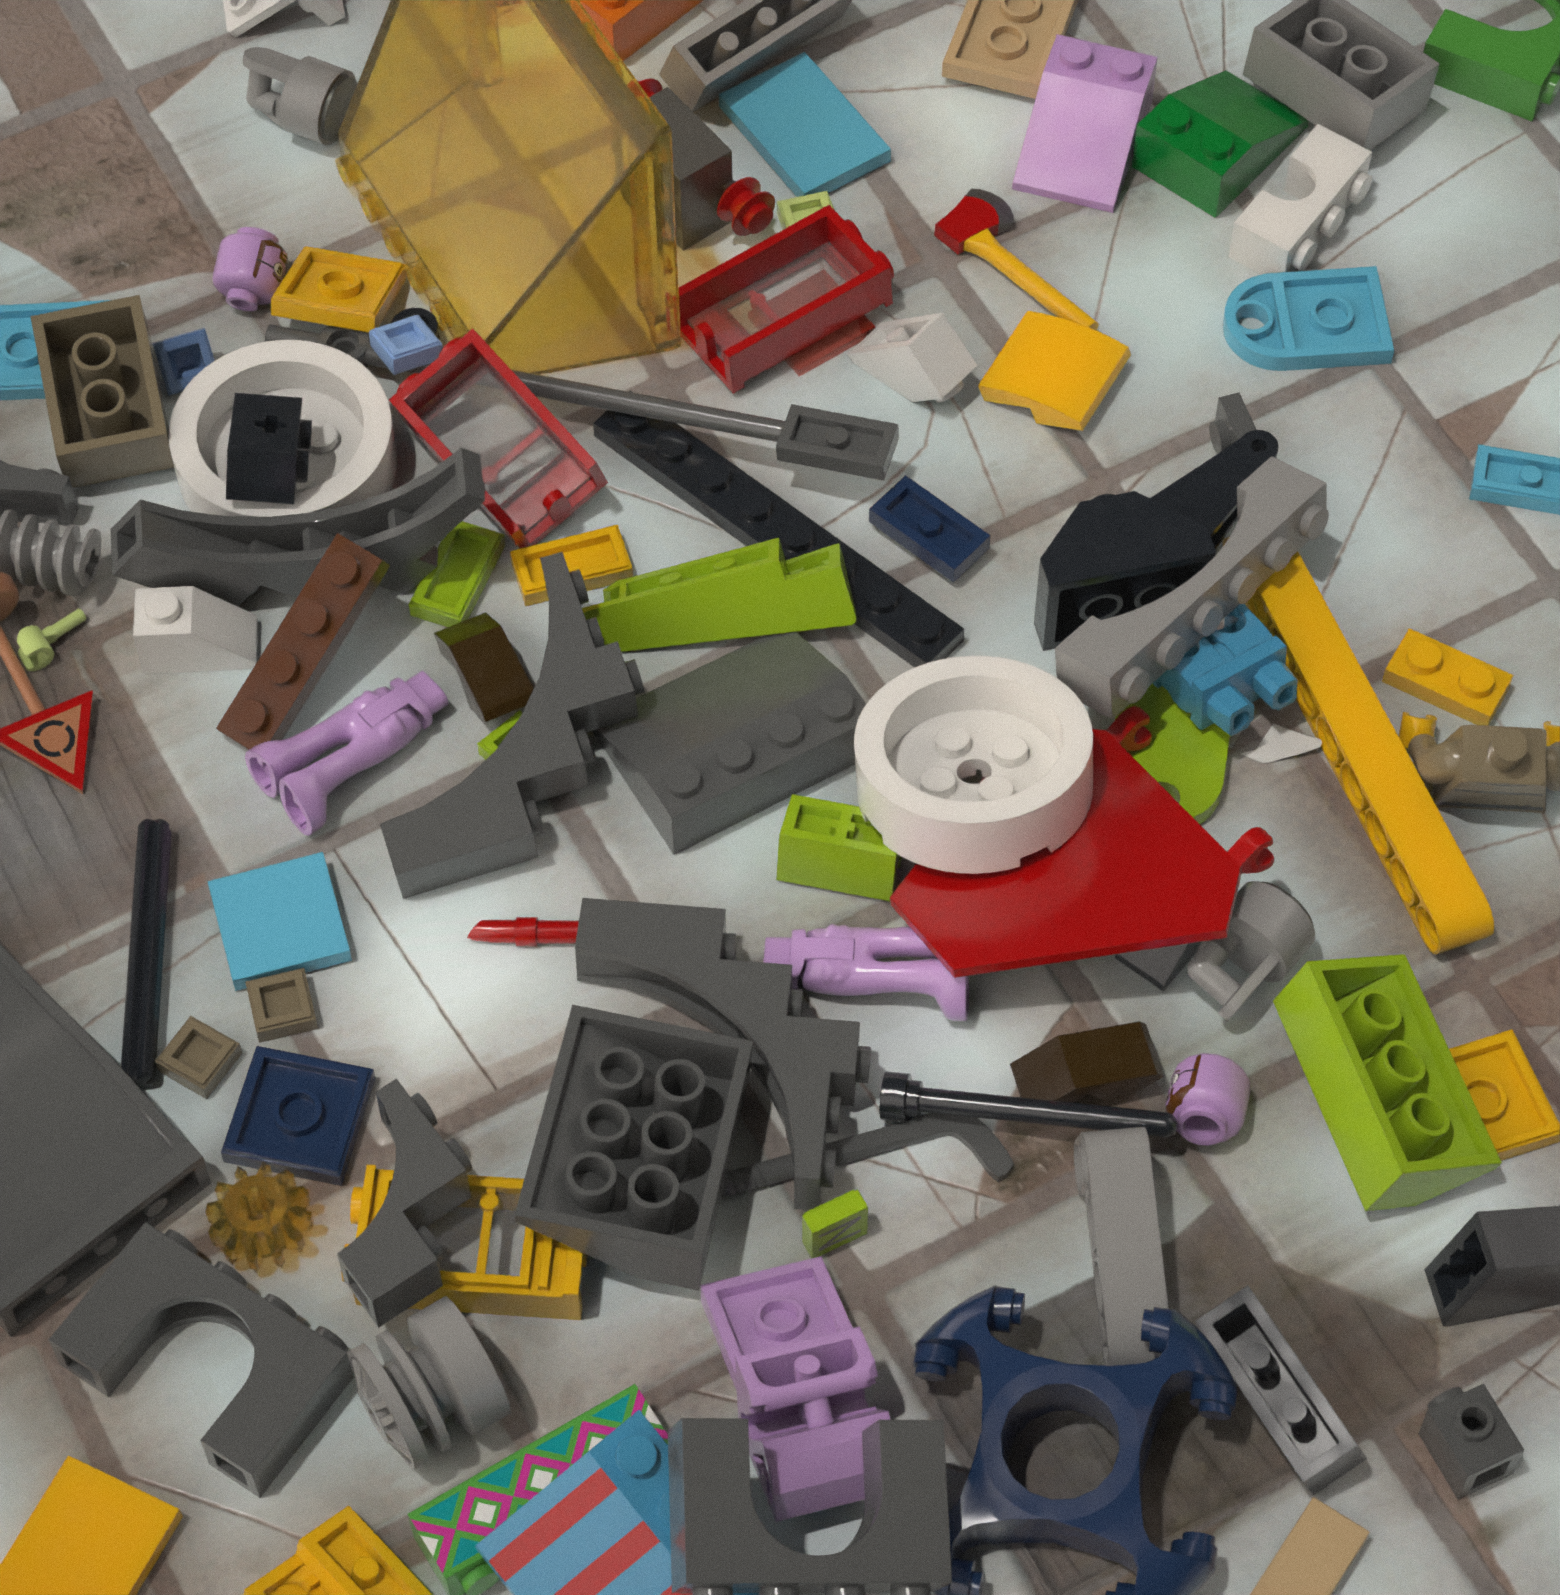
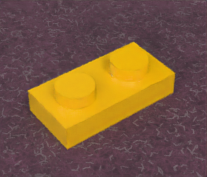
(1447, 678)

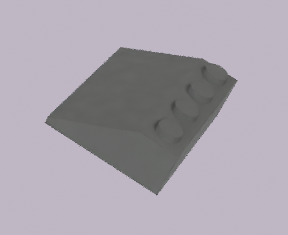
(735, 737)
(636, 1143)

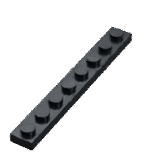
(757, 514)

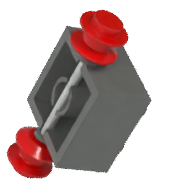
(703, 177)

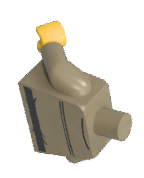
(1485, 764)

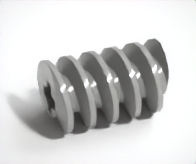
(45, 556)

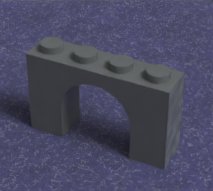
(165, 1285)
(727, 1550)

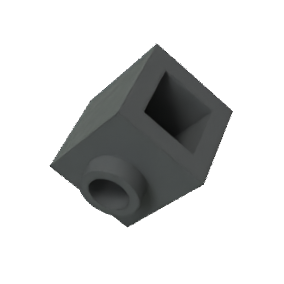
(1469, 1439)

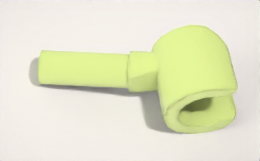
(35, 643)

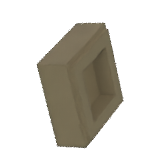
(281, 1005)
(198, 1057)

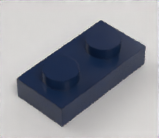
(929, 528)

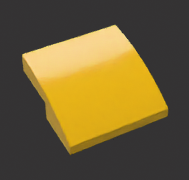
(1054, 370)
(340, 1559)

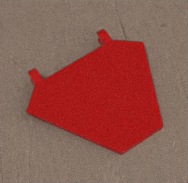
(1121, 884)

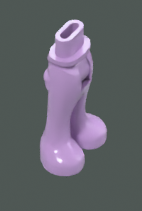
(373, 728)
(845, 964)

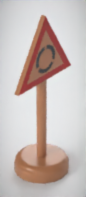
(50, 737)

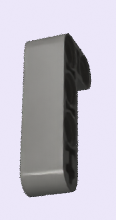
(1124, 1237)

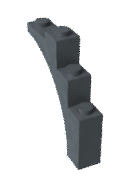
(240, 553)
(493, 811)
(691, 964)

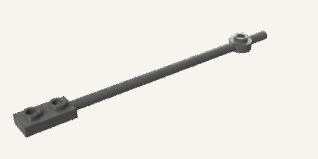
(805, 437)

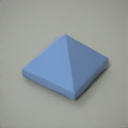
(182, 358)

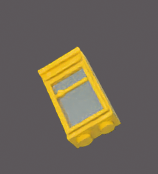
(488, 1256)

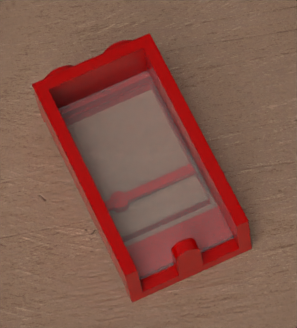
(782, 296)
(528, 459)

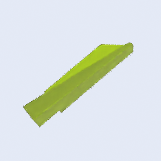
(727, 598)

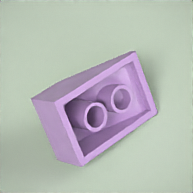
(1085, 123)

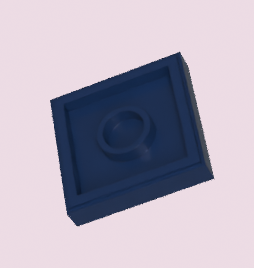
(298, 1115)

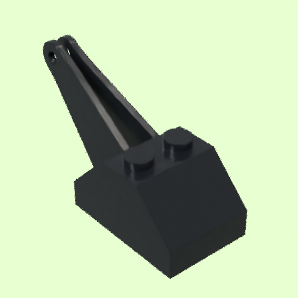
(1139, 548)

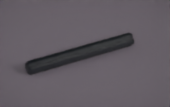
(146, 952)

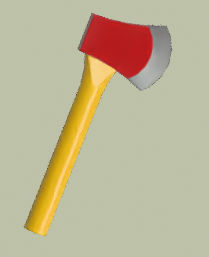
(973, 228)

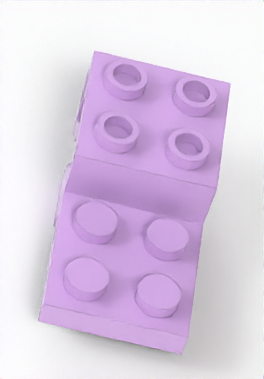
(796, 1382)

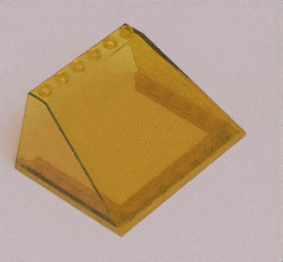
(519, 179)

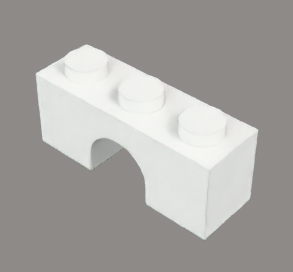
(1284, 234)

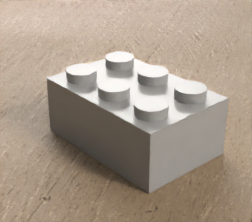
(1340, 69)

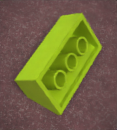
(1384, 1080)

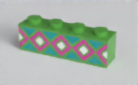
(470, 1511)

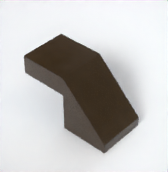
(486, 666)
(1096, 1062)

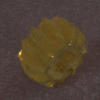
(283, 1214)

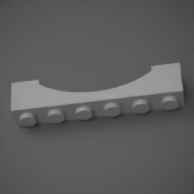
(1121, 656)

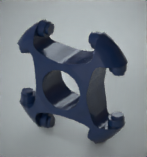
(1121, 1397)

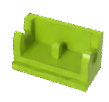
(834, 850)

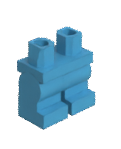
(1230, 672)

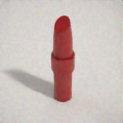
(525, 931)

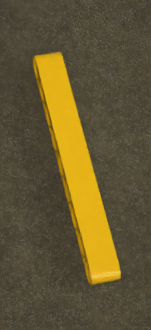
(1373, 764)

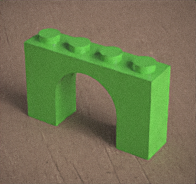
(1498, 65)

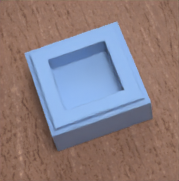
(405, 344)

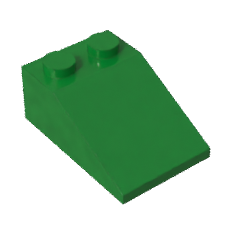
(1213, 140)

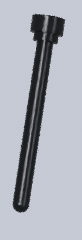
(907, 1098)

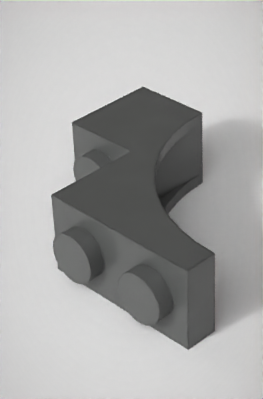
(396, 1255)

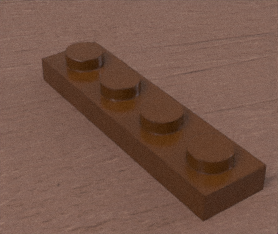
(304, 644)

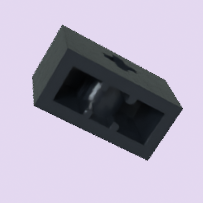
(267, 448)

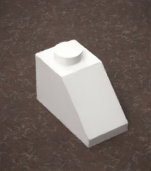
(916, 357)
(192, 632)

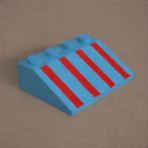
(594, 1525)

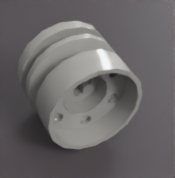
(422, 1386)

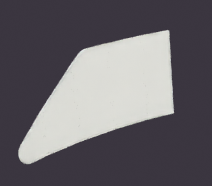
(1280, 744)

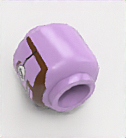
(249, 268)
(1208, 1098)

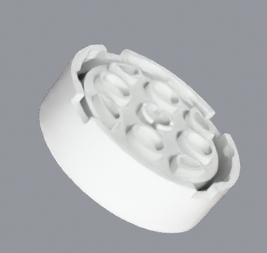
(350, 416)
(967, 717)

